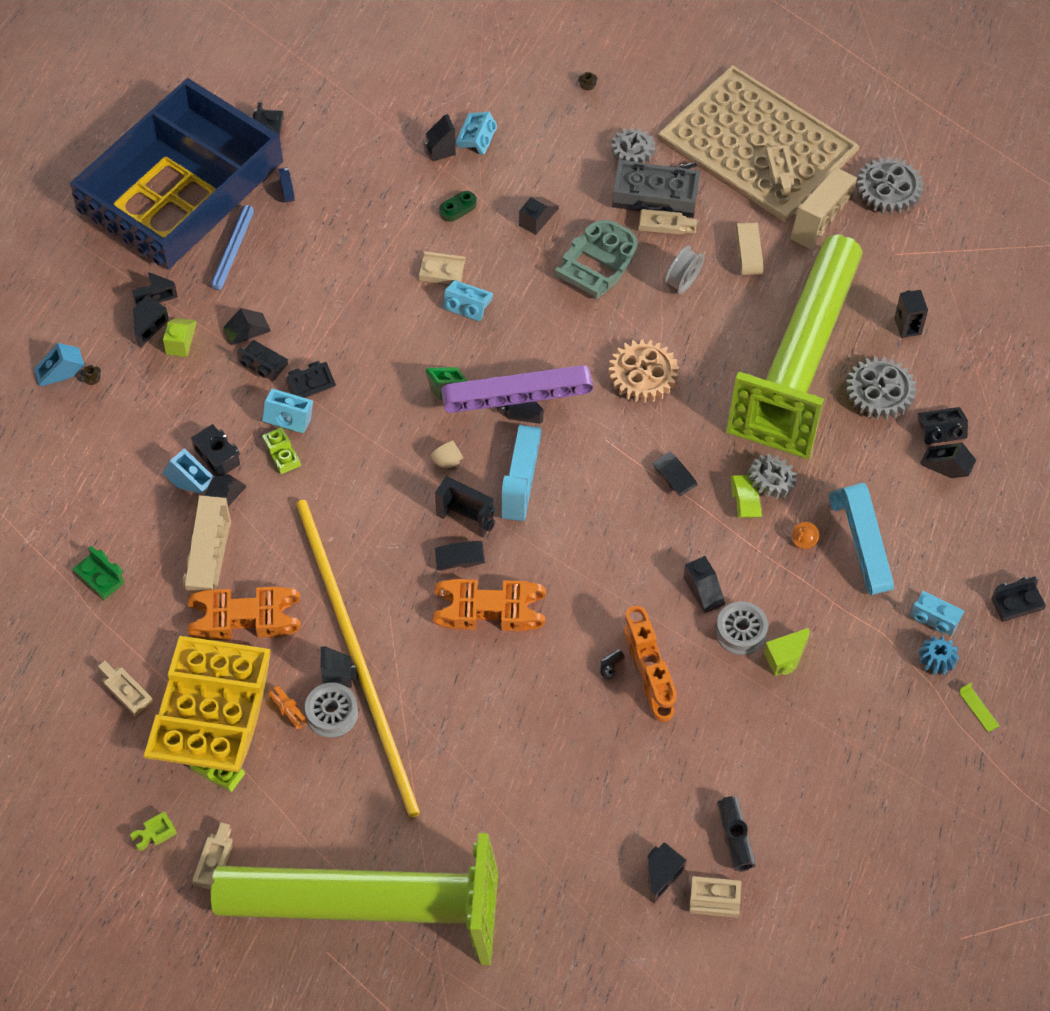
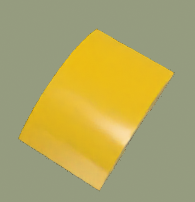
(209, 704)

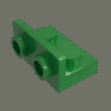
(99, 573)

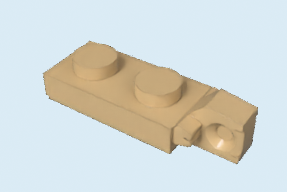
(781, 168)
(666, 222)
(125, 688)
(213, 855)

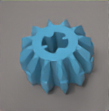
(938, 655)

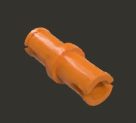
(288, 707)

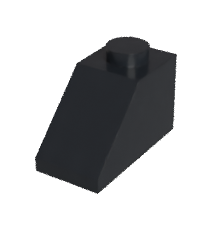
(441, 139)
(536, 214)
(148, 319)
(525, 412)
(949, 460)
(704, 584)
(336, 667)
(663, 869)

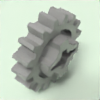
(633, 146)
(772, 476)

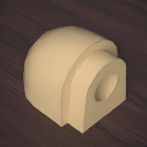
(447, 455)

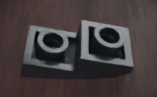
(675, 473)
(459, 554)

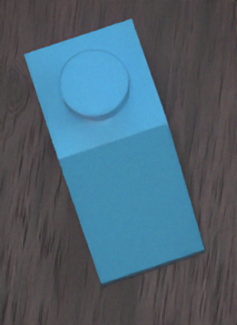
(59, 364)
(187, 473)

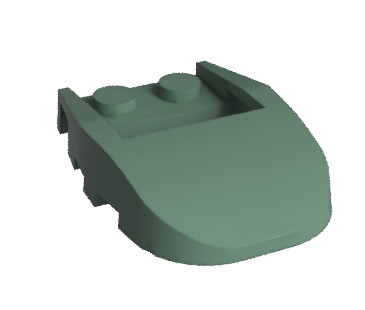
(605, 243)

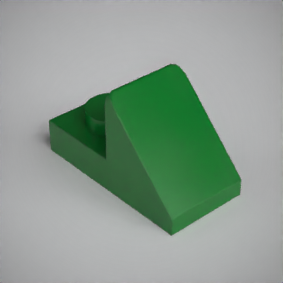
(442, 376)

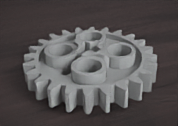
(889, 185)
(880, 388)

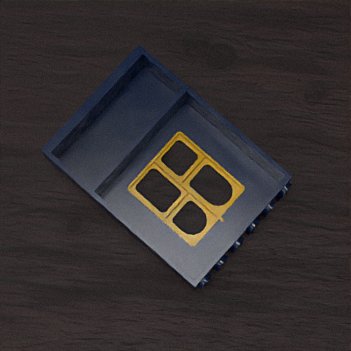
(197, 138)

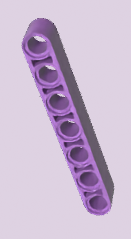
(517, 389)

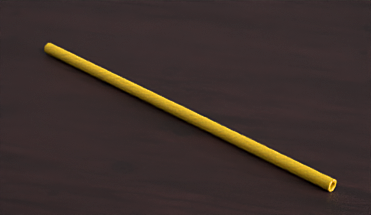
(358, 660)

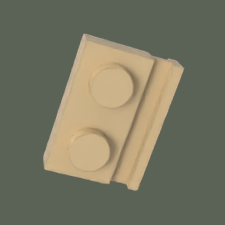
(441, 268)
(715, 897)

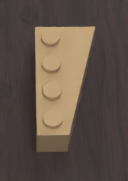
(822, 207)
(207, 545)

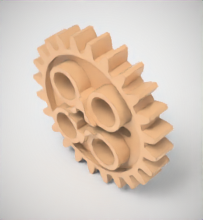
(643, 371)

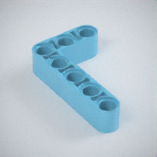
(518, 484)
(866, 536)

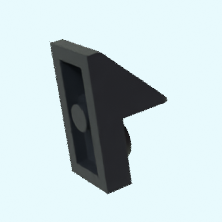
(159, 289)

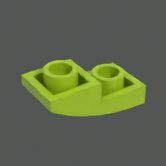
(281, 450)
(746, 497)
(225, 779)

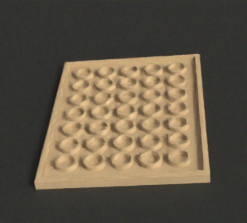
(735, 123)

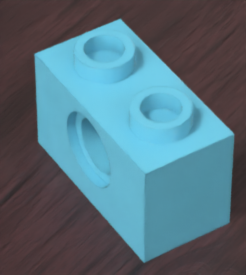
(287, 411)

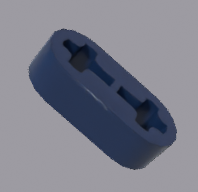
(286, 184)

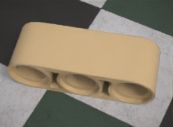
(749, 248)

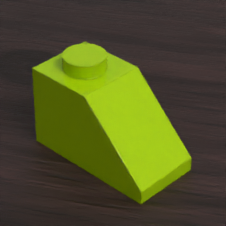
(179, 336)
(785, 652)

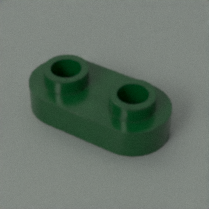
(459, 206)

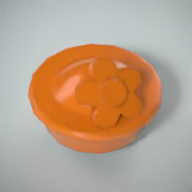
(805, 535)

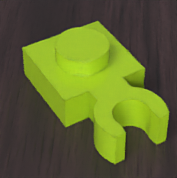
(156, 829)

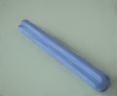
(232, 247)

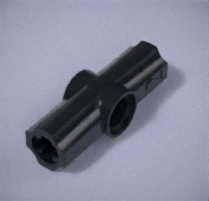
(740, 846)

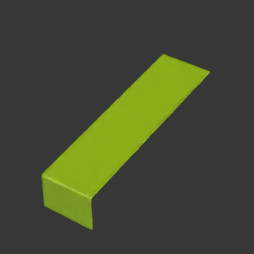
(978, 708)

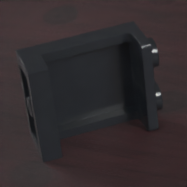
(465, 501)

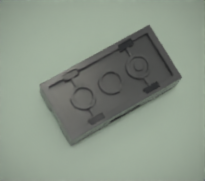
(655, 188)

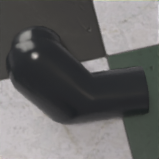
(607, 666)

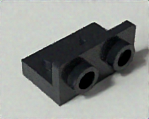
(270, 118)
(262, 360)
(311, 380)
(943, 425)
(1018, 598)

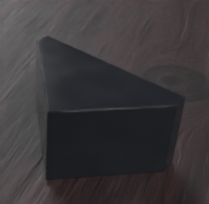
(245, 325)
(225, 487)

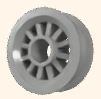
(684, 270)
(755, 628)
(317, 712)

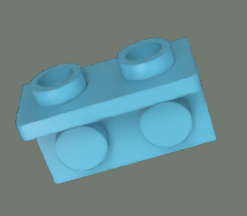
(477, 131)
(466, 300)
(936, 613)

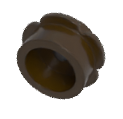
(587, 81)
(91, 379)

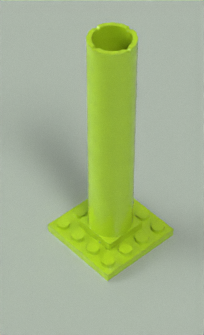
(780, 409)
(367, 895)

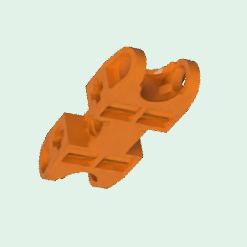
(489, 605)
(228, 613)
(656, 677)

